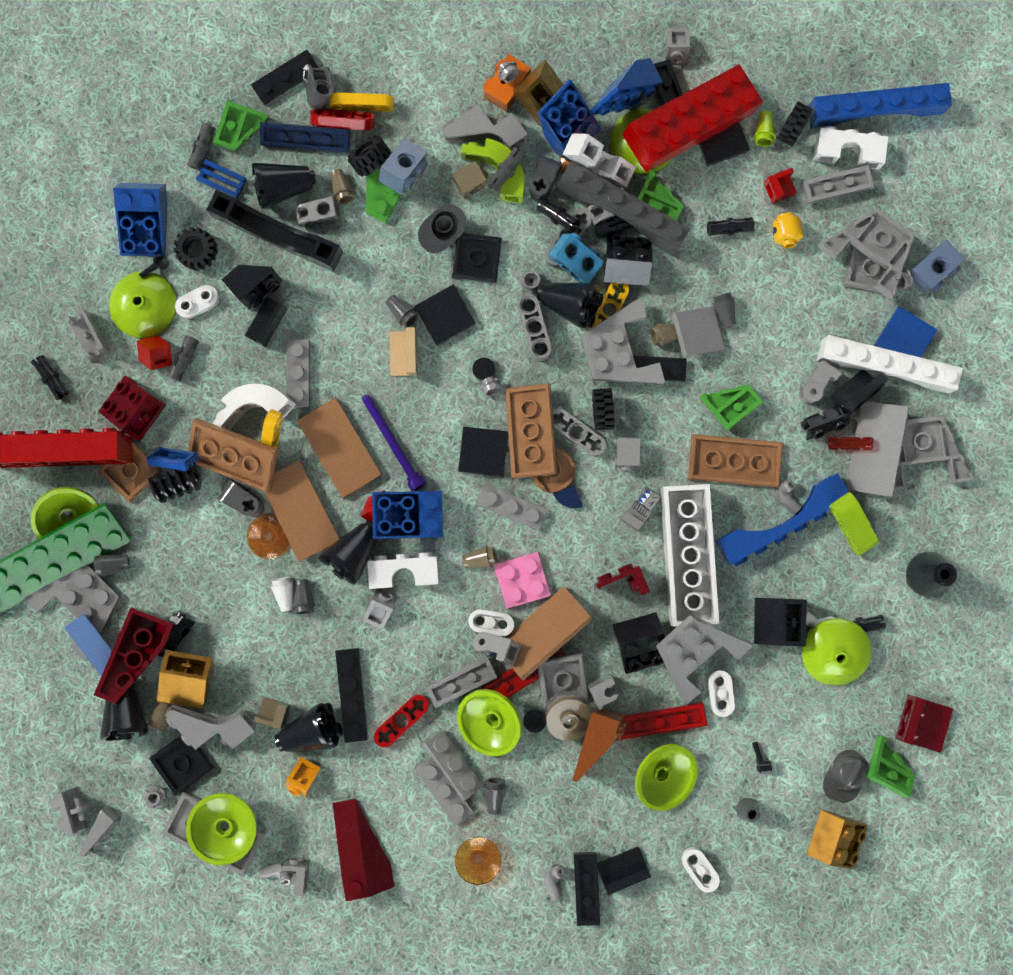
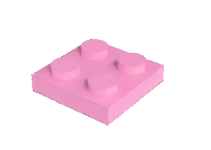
(522, 580)

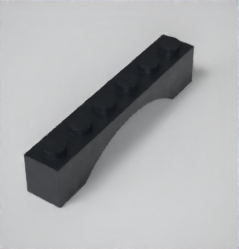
(303, 244)

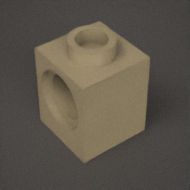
(470, 179)

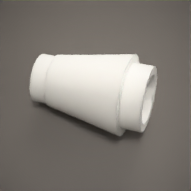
(283, 592)

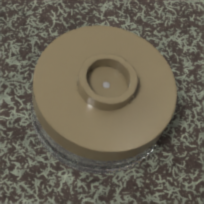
(567, 715)

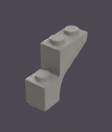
(475, 126)
(199, 727)

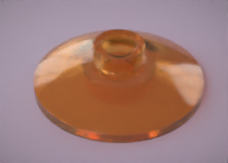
(259, 546)
(475, 872)

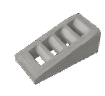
(102, 826)

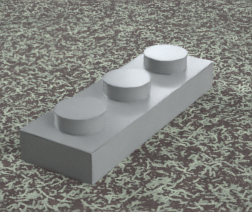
(837, 184)
(298, 372)
(511, 507)
(461, 682)
(452, 765)
(443, 791)

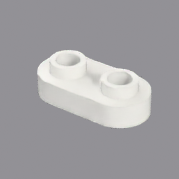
(197, 303)
(491, 622)
(721, 692)
(700, 869)

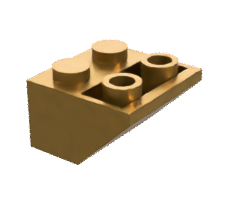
(538, 89)
(184, 679)
(837, 840)

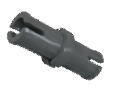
(201, 146)
(506, 169)
(183, 358)

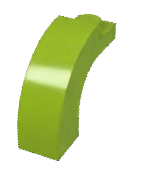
(493, 154)

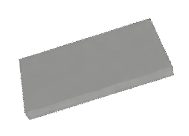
(877, 469)
(176, 830)

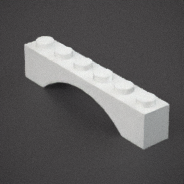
(866, 357)

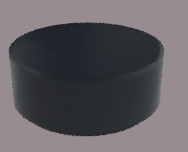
(483, 368)
(534, 720)

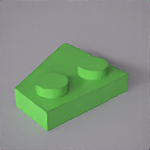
(237, 126)
(660, 197)
(379, 198)
(731, 405)
(889, 769)

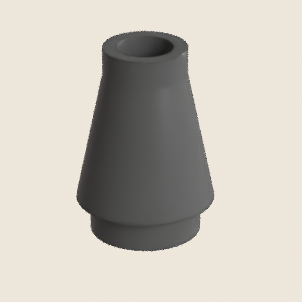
(725, 308)
(403, 312)
(110, 564)
(303, 598)
(494, 794)
(745, 806)

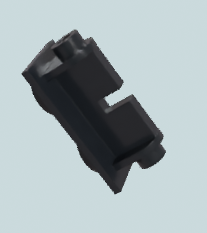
(817, 427)
(181, 628)

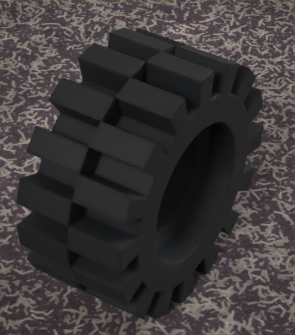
(795, 123)
(369, 155)
(186, 239)
(603, 409)

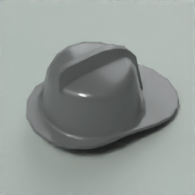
(442, 228)
(845, 776)

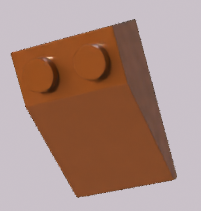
(603, 730)

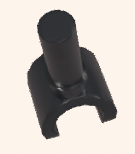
(154, 266)
(762, 766)

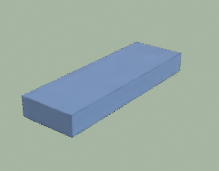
(90, 641)

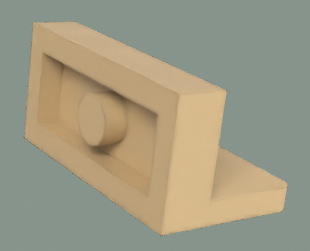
(403, 352)

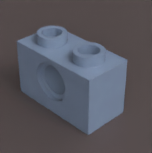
(403, 166)
(946, 258)

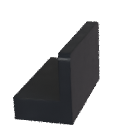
(266, 321)
(858, 390)
(623, 870)

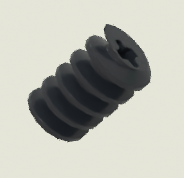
(175, 484)

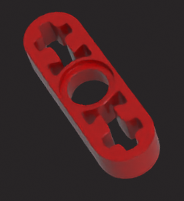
(342, 119)
(384, 727)

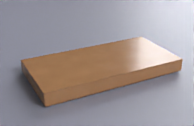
(531, 431)
(339, 448)
(233, 454)
(735, 461)
(300, 512)
(547, 631)

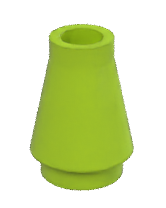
(765, 132)

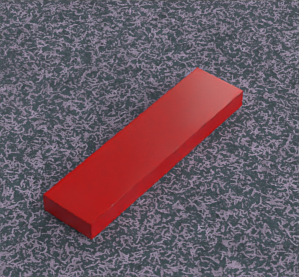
(511, 683)
(664, 720)

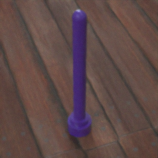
(414, 479)

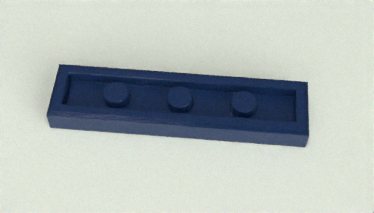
(304, 137)

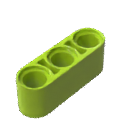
(854, 523)

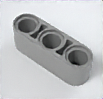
(534, 317)

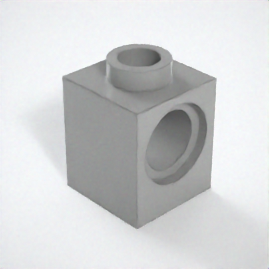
(628, 453)

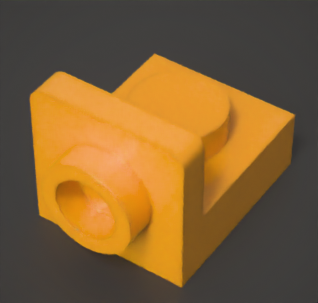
(302, 777)

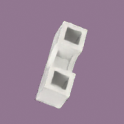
(869, 147)
(589, 154)
(382, 571)

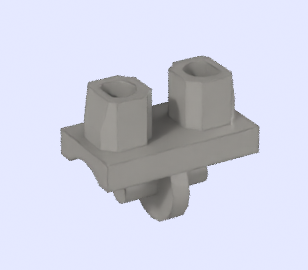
(72, 811)

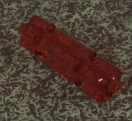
(850, 443)

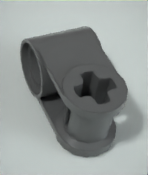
(317, 86)
(544, 175)
(238, 497)

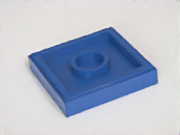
(906, 334)

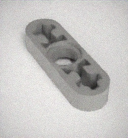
(582, 229)
(587, 448)

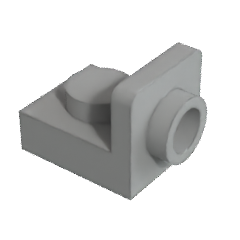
(678, 46)
(379, 608)
(299, 879)

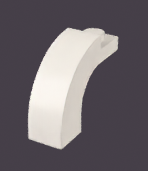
(249, 397)

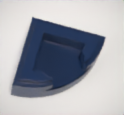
(569, 498)

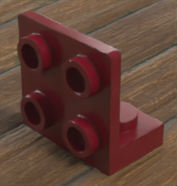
(131, 408)
(636, 582)
(924, 723)

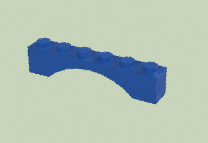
(914, 100)
(741, 543)

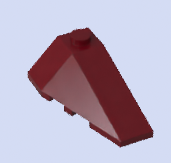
(135, 648)
(361, 858)

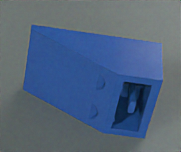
(629, 88)
(566, 115)
(141, 218)
(407, 515)

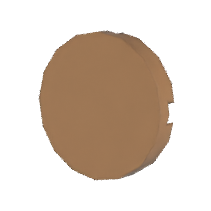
(563, 479)

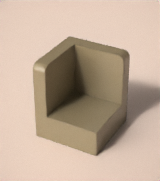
(273, 713)

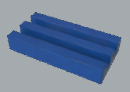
(204, 171)
(172, 459)

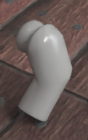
(786, 496)
(276, 870)
(551, 881)

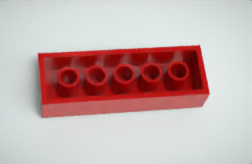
(692, 118)
(65, 448)

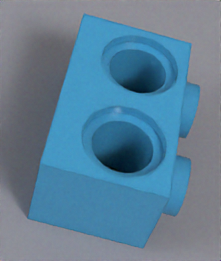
(573, 263)

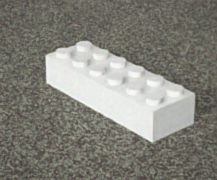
(689, 553)

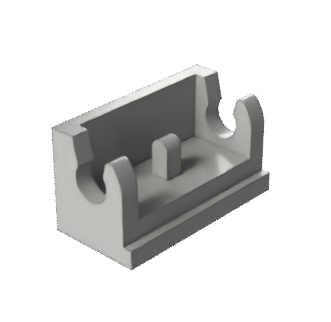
(88, 335)
(600, 691)

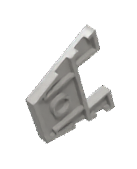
(881, 241)
(610, 352)
(931, 441)
(80, 594)
(691, 646)

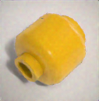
(787, 230)

